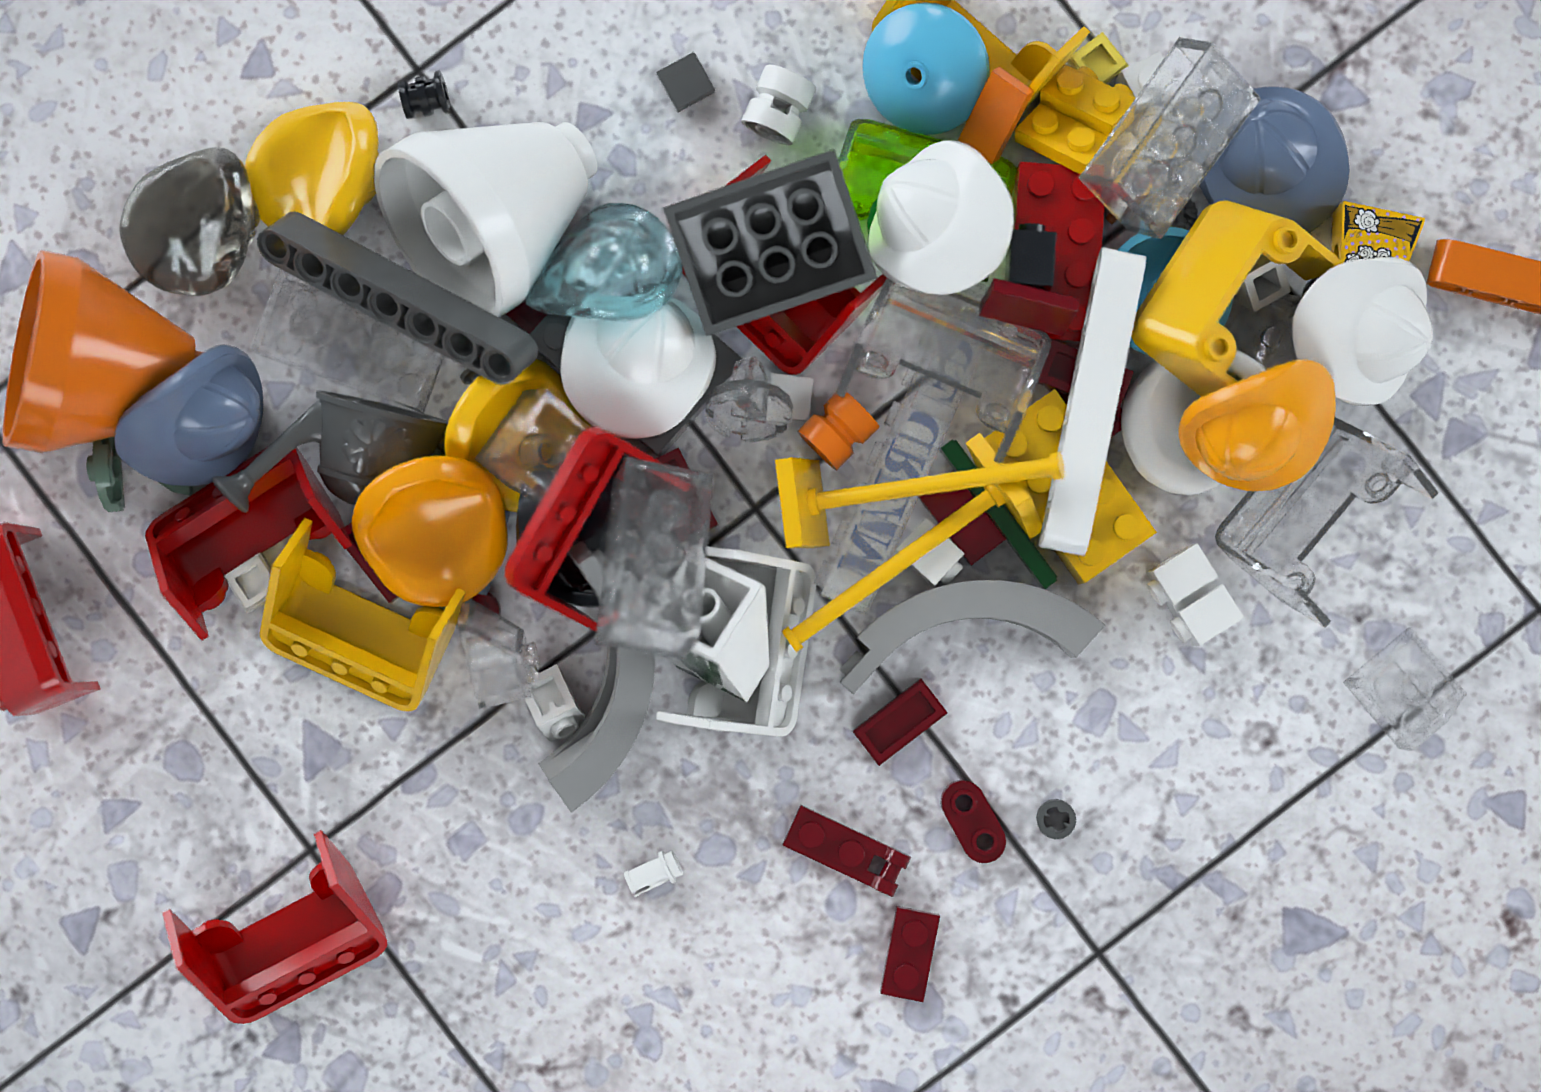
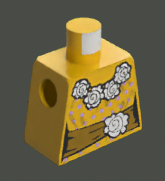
(1373, 232)

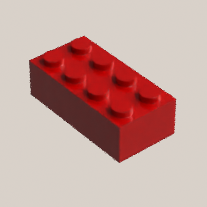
(1063, 204)

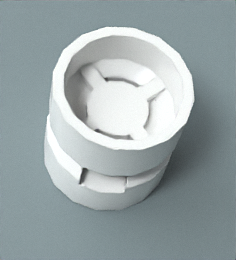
(786, 91)

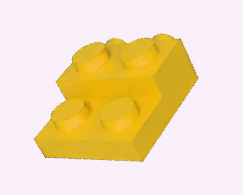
(1073, 117)

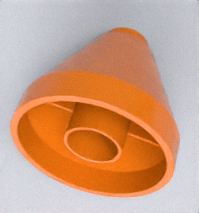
(83, 356)

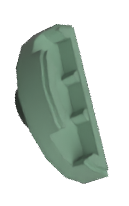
(106, 471)

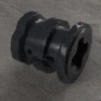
(424, 96)

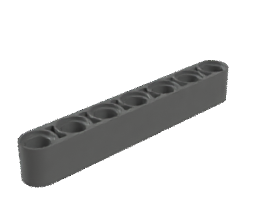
(398, 297)

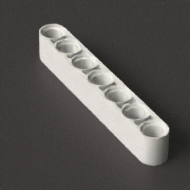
(1093, 400)

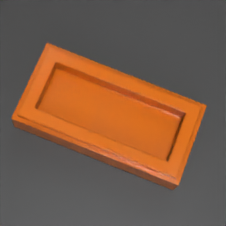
(996, 114)

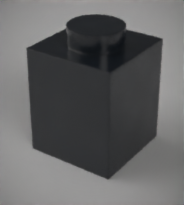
(1031, 256)

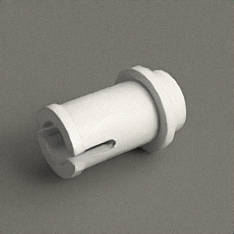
(653, 873)

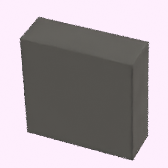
(685, 82)

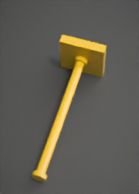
(1010, 494)
(805, 502)

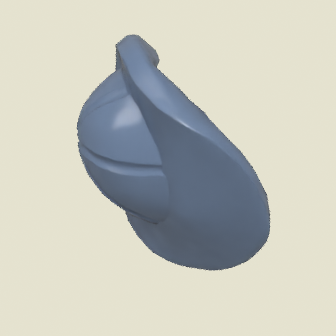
(1284, 160)
(195, 420)

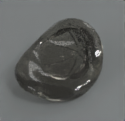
(191, 222)

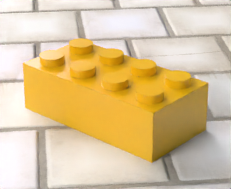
(1117, 520)

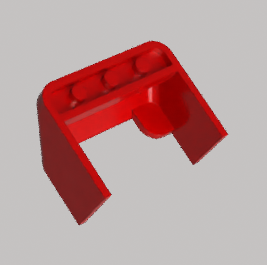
(804, 332)
(563, 515)
(210, 536)
(30, 659)
(285, 952)

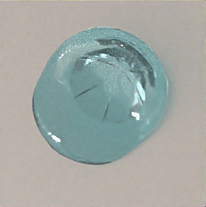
(610, 267)

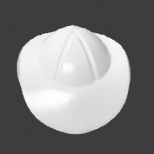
(941, 220)
(1365, 326)
(638, 372)
(1152, 424)

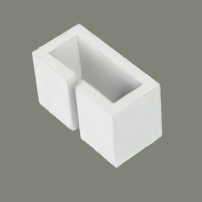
(1192, 596)

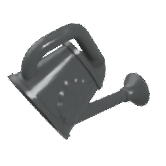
(355, 443)

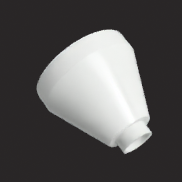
(484, 204)

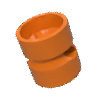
(838, 429)

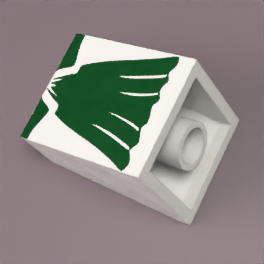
(732, 634)

